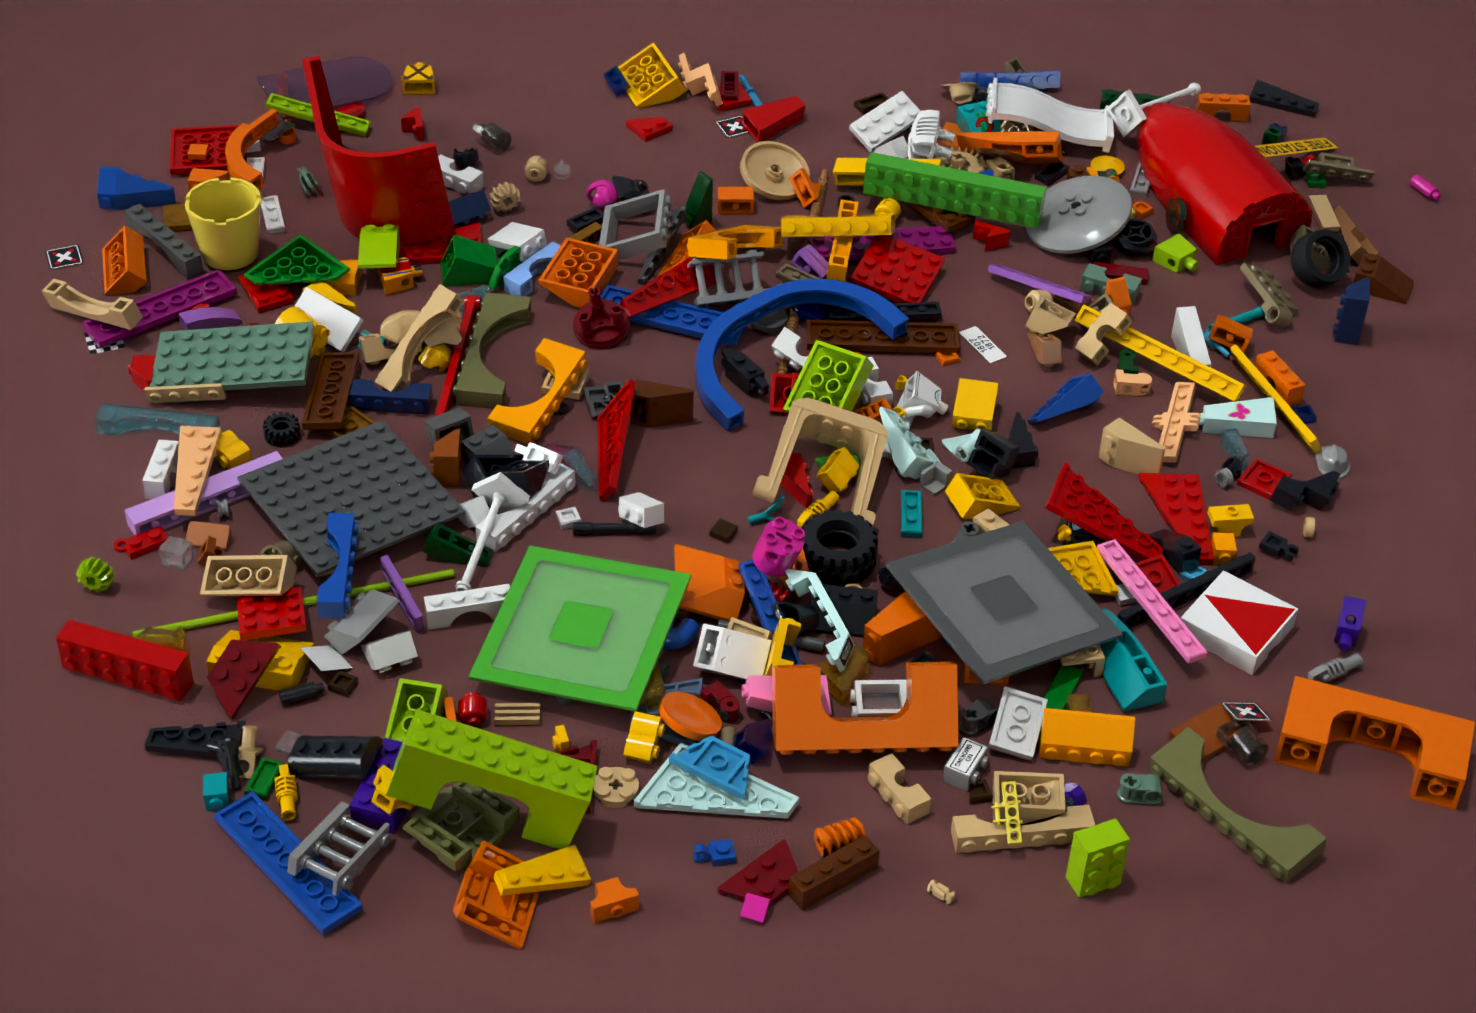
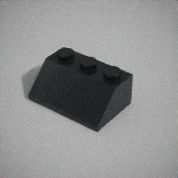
(853, 605)

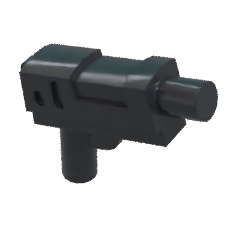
(227, 753)

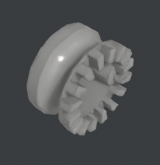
(1224, 477)
(222, 508)

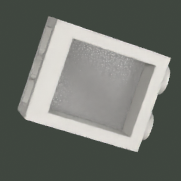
(877, 697)

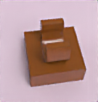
(208, 549)

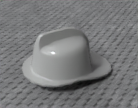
(1333, 459)

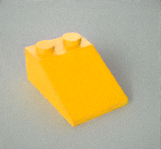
(976, 494)

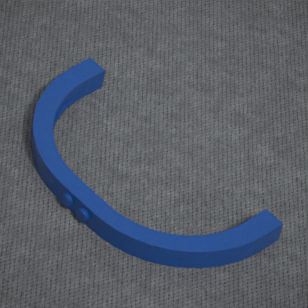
(787, 294)

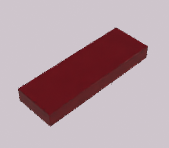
(1116, 271)

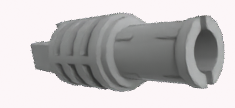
(1335, 669)

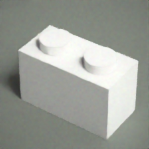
(641, 509)

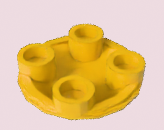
(1106, 162)

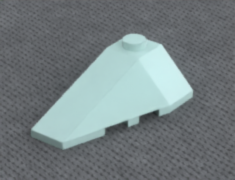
(905, 447)

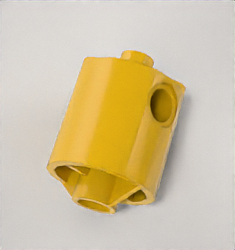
(320, 335)

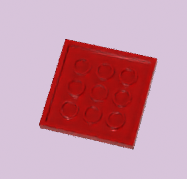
(214, 136)
(897, 269)

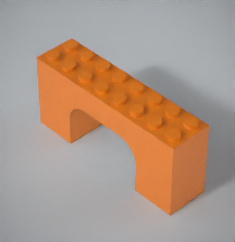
(923, 722)
(1431, 741)

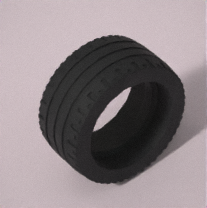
(1337, 251)

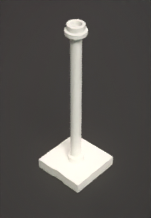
(1129, 114)
(502, 497)

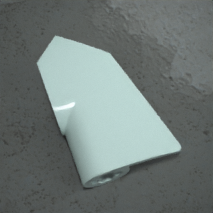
(962, 445)

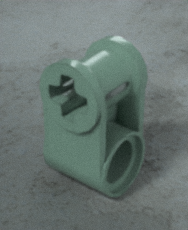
(1142, 789)

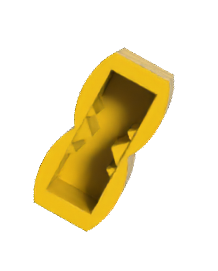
(232, 451)
(838, 470)
(643, 737)

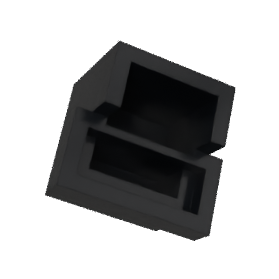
(993, 455)

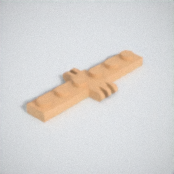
(1177, 420)

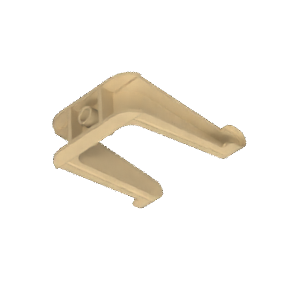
(834, 427)

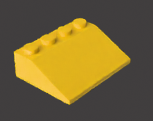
(651, 78)
(283, 670)

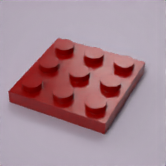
(271, 615)

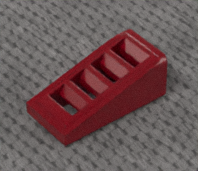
(727, 87)

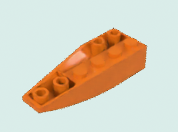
(1038, 146)

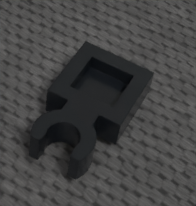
(1278, 545)

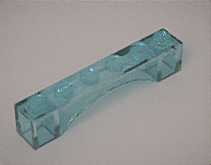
(119, 419)

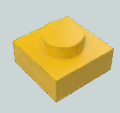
(560, 740)

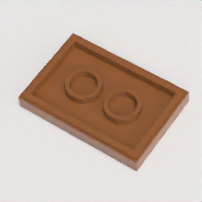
(1206, 726)

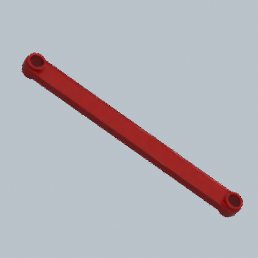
(471, 306)

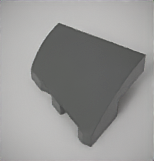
(600, 396)

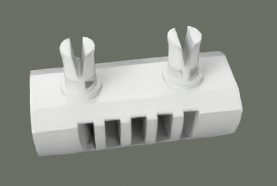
(924, 136)

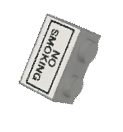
(965, 764)

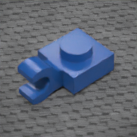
(719, 852)

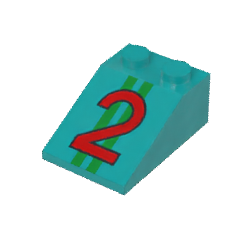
(973, 118)

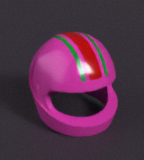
(605, 194)

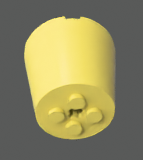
(225, 221)

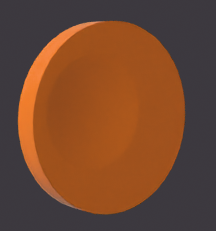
(689, 716)

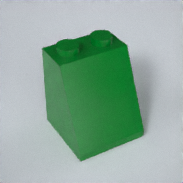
(467, 262)

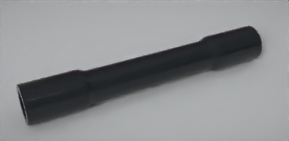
(589, 528)

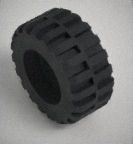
(842, 530)

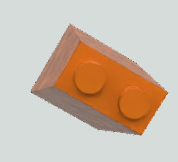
(898, 630)

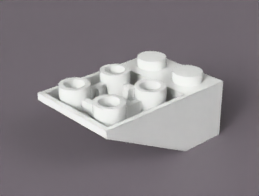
(731, 652)

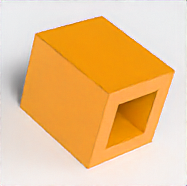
(1223, 547)

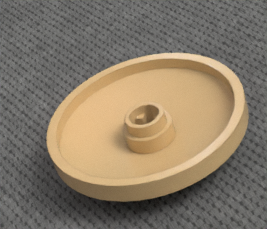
(768, 168)

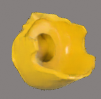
(435, 356)

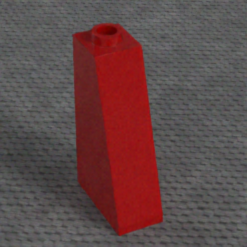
(772, 117)

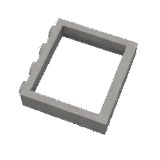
(642, 243)

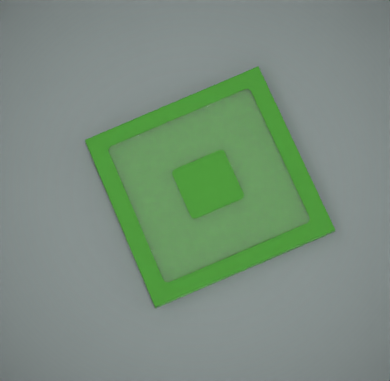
(581, 628)

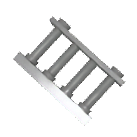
(722, 296)
(328, 831)

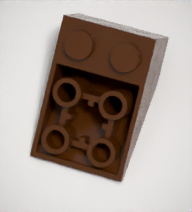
(661, 404)

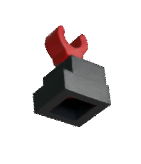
(1294, 166)

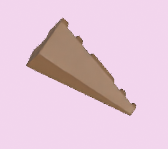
(1354, 237)

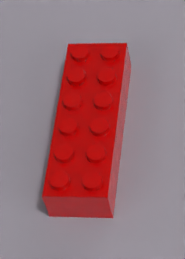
(125, 660)

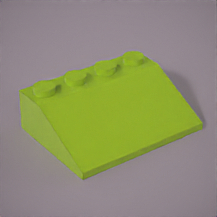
(831, 376)

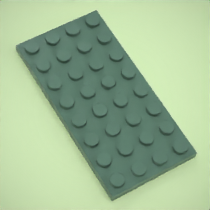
(235, 356)

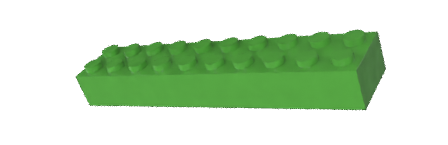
(954, 190)

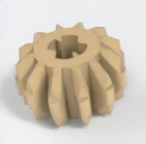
(505, 197)

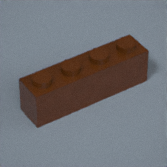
(833, 872)

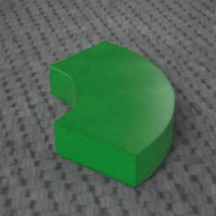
(504, 266)

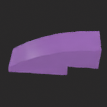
(208, 318)

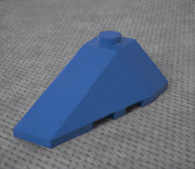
(123, 190)
(1072, 395)

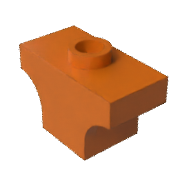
(613, 900)

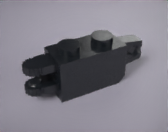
(744, 372)

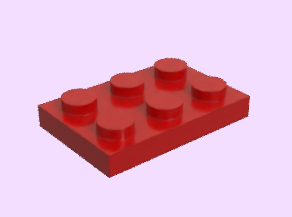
(266, 296)

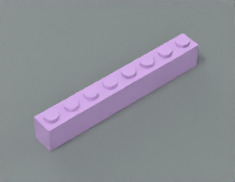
(218, 487)

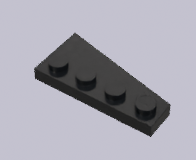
(1278, 98)
(191, 740)

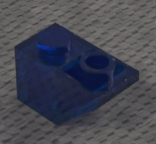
(754, 739)

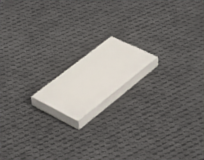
(335, 318)

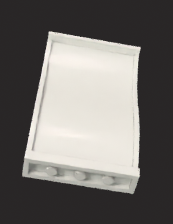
(1042, 111)

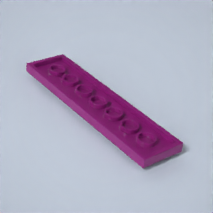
(928, 238)
(165, 307)

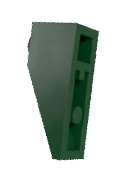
(700, 201)
(453, 547)

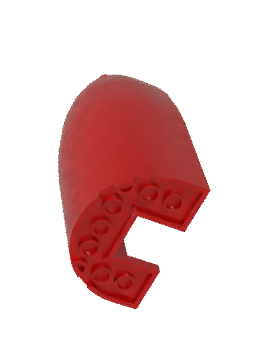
(1219, 178)

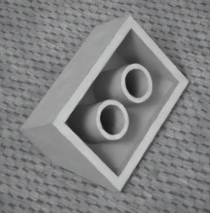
(359, 619)

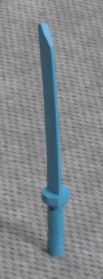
(751, 92)

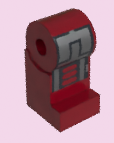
(722, 701)

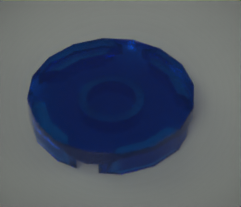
(810, 311)

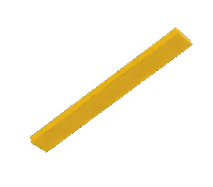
(1279, 402)

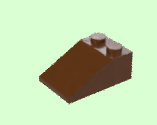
(1385, 279)

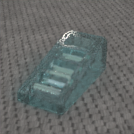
(1234, 446)
(580, 465)

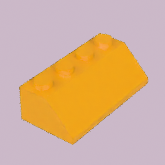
(1086, 737)

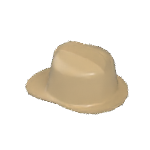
(961, 92)

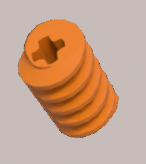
(838, 835)

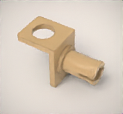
(248, 750)

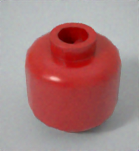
(472, 709)

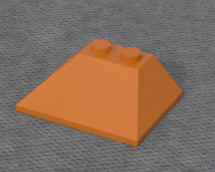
(715, 583)
(482, 904)

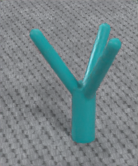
(764, 515)

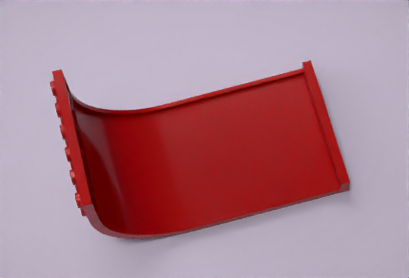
(381, 187)

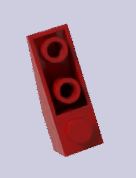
(797, 481)

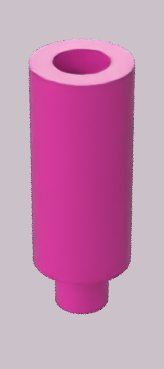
(1425, 187)

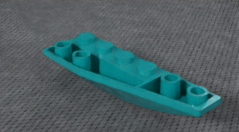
(1131, 670)

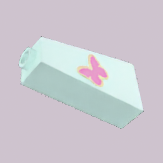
(1249, 417)

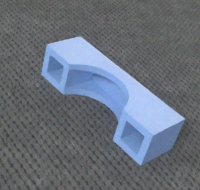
(520, 279)

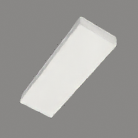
(272, 215)

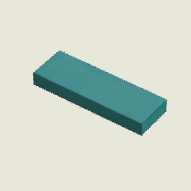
(911, 514)

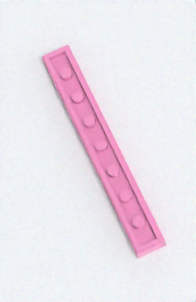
(1152, 601)

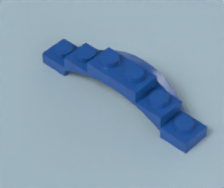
(1036, 80)

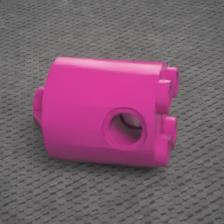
(778, 547)

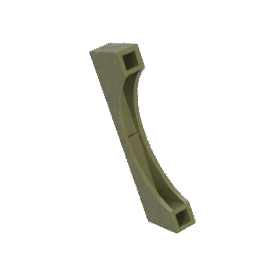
(475, 383)
(1280, 849)

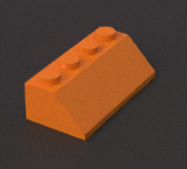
(680, 251)
(124, 263)

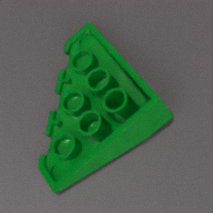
(297, 262)

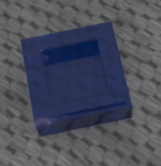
(1305, 413)

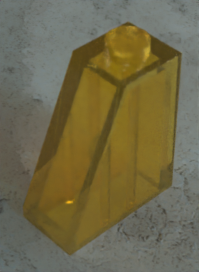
(841, 682)

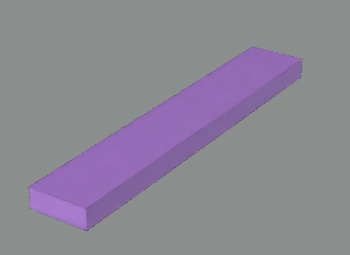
(1040, 283)

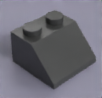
(445, 423)
(486, 442)

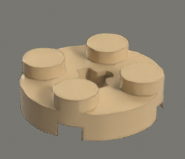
(619, 776)

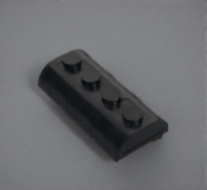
(333, 756)

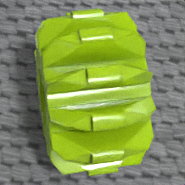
(95, 574)

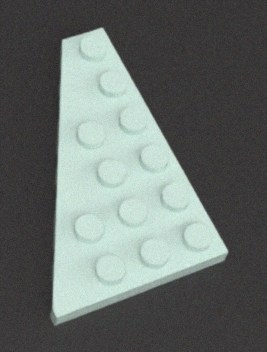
(682, 791)

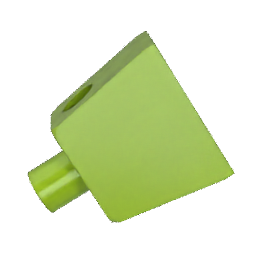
(1176, 254)

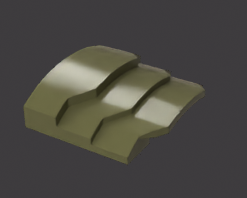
(461, 821)

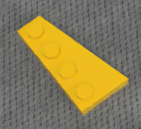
(544, 873)

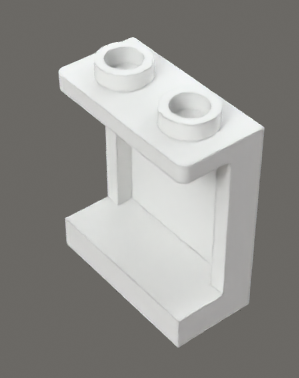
(514, 234)

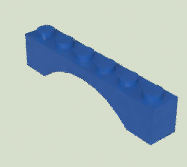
(332, 594)

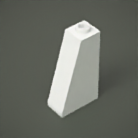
(1188, 335)

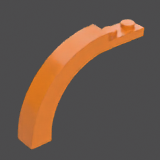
(241, 140)

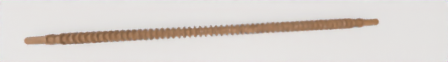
(817, 206)

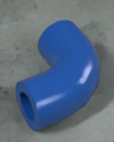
(682, 634)

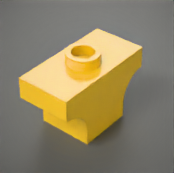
(1230, 518)
(380, 799)

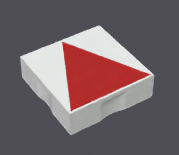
(1239, 621)

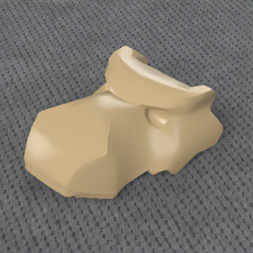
(398, 324)

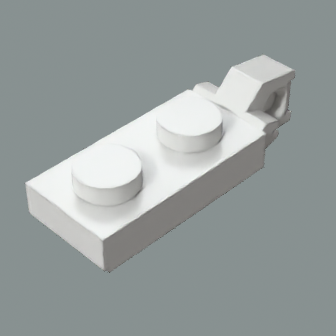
(536, 452)

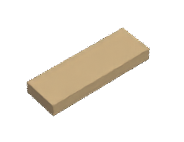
(1323, 212)

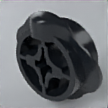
(1136, 238)

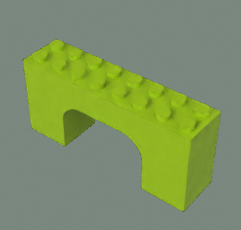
(449, 751)

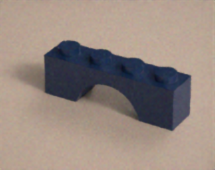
(413, 399)

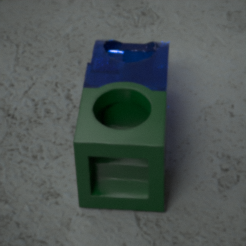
(1274, 134)

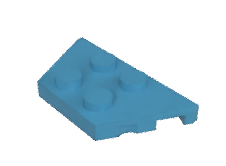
(716, 764)

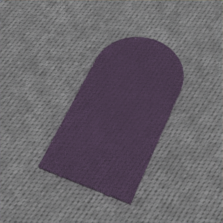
(348, 82)

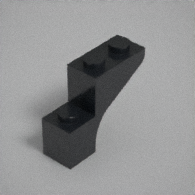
(1312, 492)

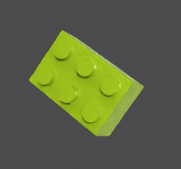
(1097, 858)

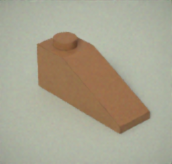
(1046, 348)

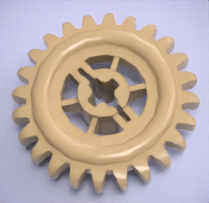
(964, 161)

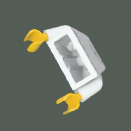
(920, 397)

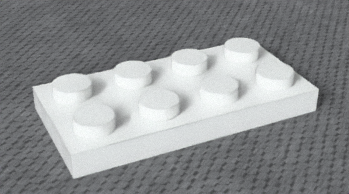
(885, 121)

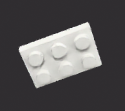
(1017, 723)

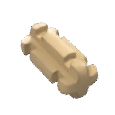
(941, 891)

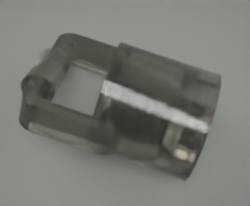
(493, 136)
(1244, 742)

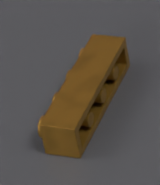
(589, 233)

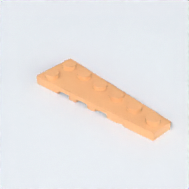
(194, 463)

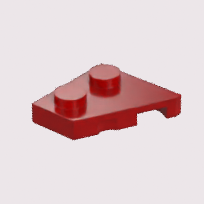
(649, 127)

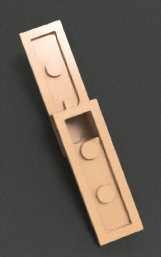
(699, 79)

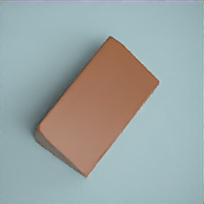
(199, 531)

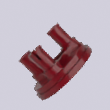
(600, 322)

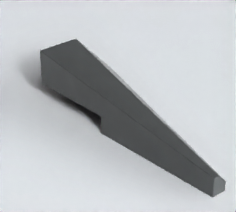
(657, 256)

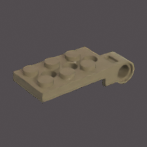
(1277, 304)

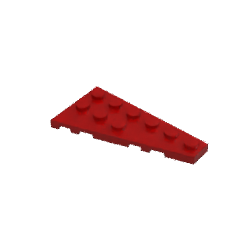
(433, 250)
(612, 432)
(1182, 507)
(1096, 514)

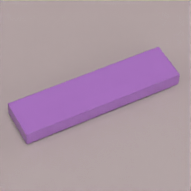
(402, 593)

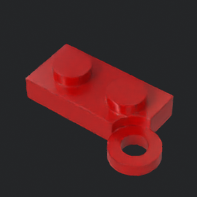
(141, 543)

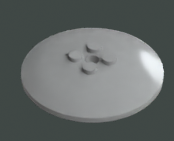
(1100, 214)

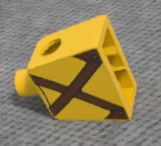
(418, 79)

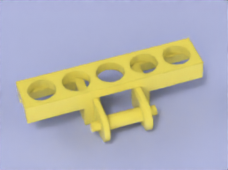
(1007, 804)

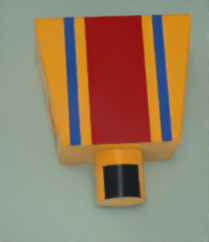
(399, 277)

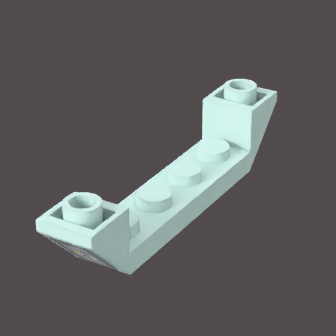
(840, 648)

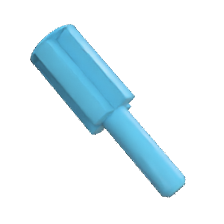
(1213, 344)

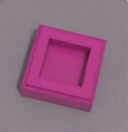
(755, 908)

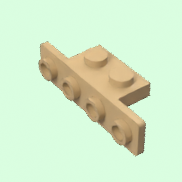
(185, 393)

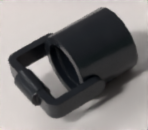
(804, 614)

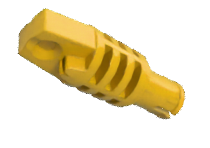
(818, 506)
(286, 792)

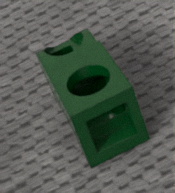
(1127, 361)

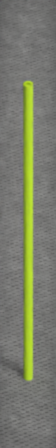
(220, 618)

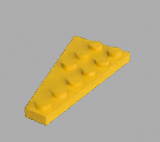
(1086, 567)

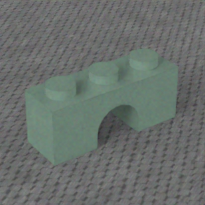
(1095, 281)

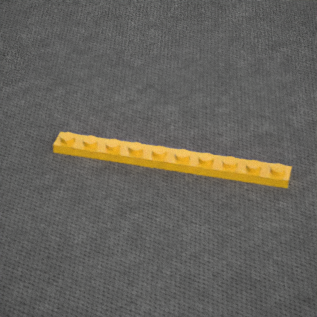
(1169, 358)

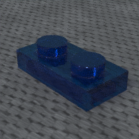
(617, 81)

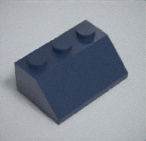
(469, 206)
(1352, 313)

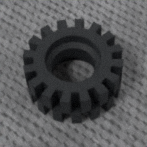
(281, 421)

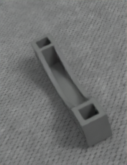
(183, 256)

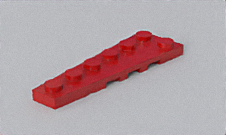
(666, 288)

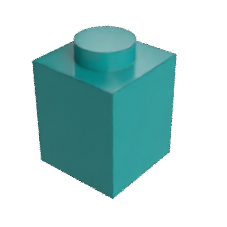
(215, 791)

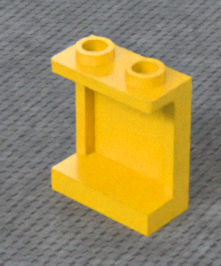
(975, 404)
(784, 634)

